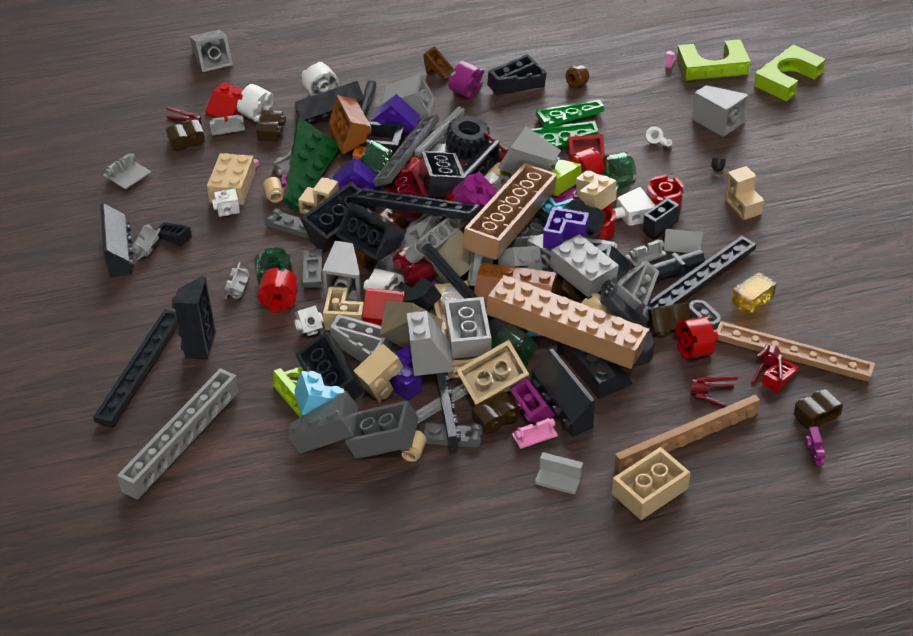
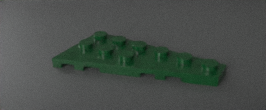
(308, 161)

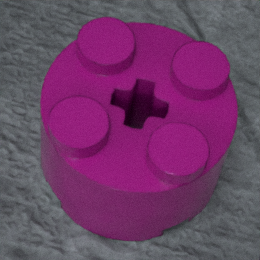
(466, 79)
(474, 190)

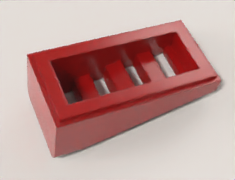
(772, 382)

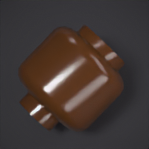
(577, 76)

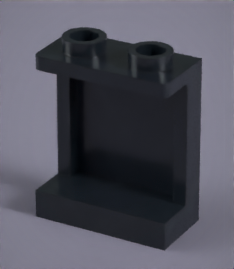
(620, 307)

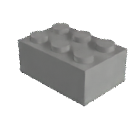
(583, 265)
(467, 327)

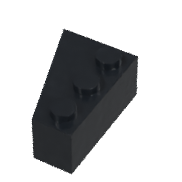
(516, 75)

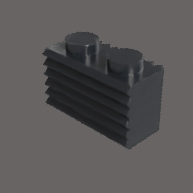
(661, 217)

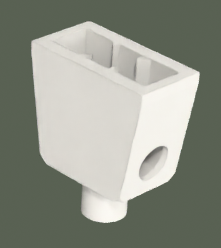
(633, 206)

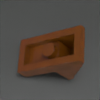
(435, 61)

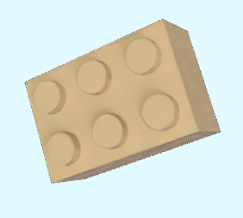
(232, 173)
(493, 372)
(650, 483)

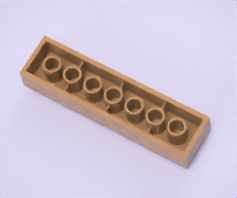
(509, 211)
(567, 321)

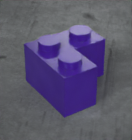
(396, 112)
(358, 174)
(564, 225)
(405, 382)

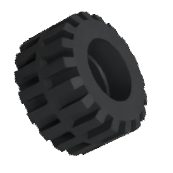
(466, 136)

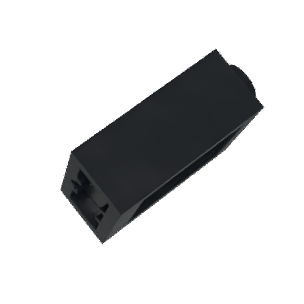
(387, 130)

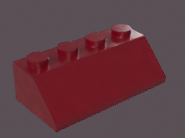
(408, 184)

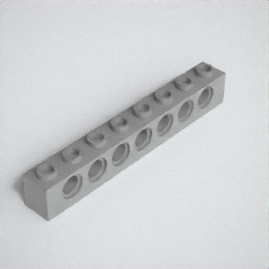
(178, 434)

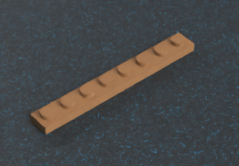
(797, 351)
(689, 432)

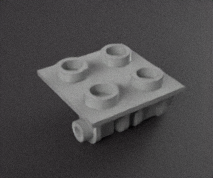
(126, 171)

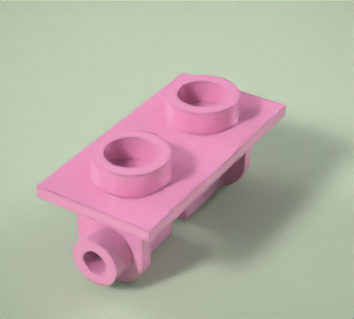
(532, 434)

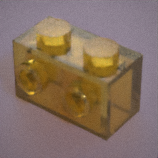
(753, 293)

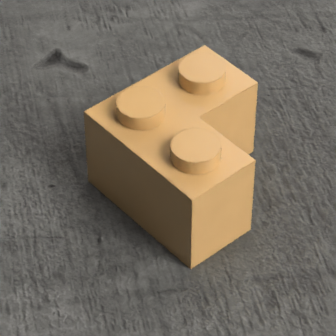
(596, 189)
(741, 193)
(316, 195)
(338, 303)
(377, 371)

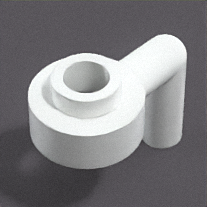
(660, 139)

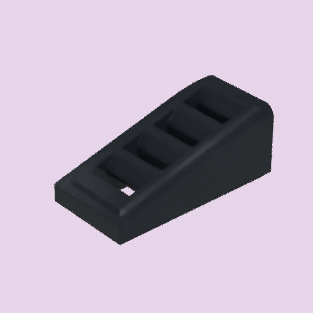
(177, 233)

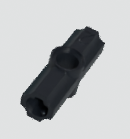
(679, 265)

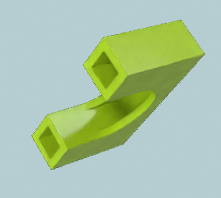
(792, 59)
(696, 67)
(566, 175)

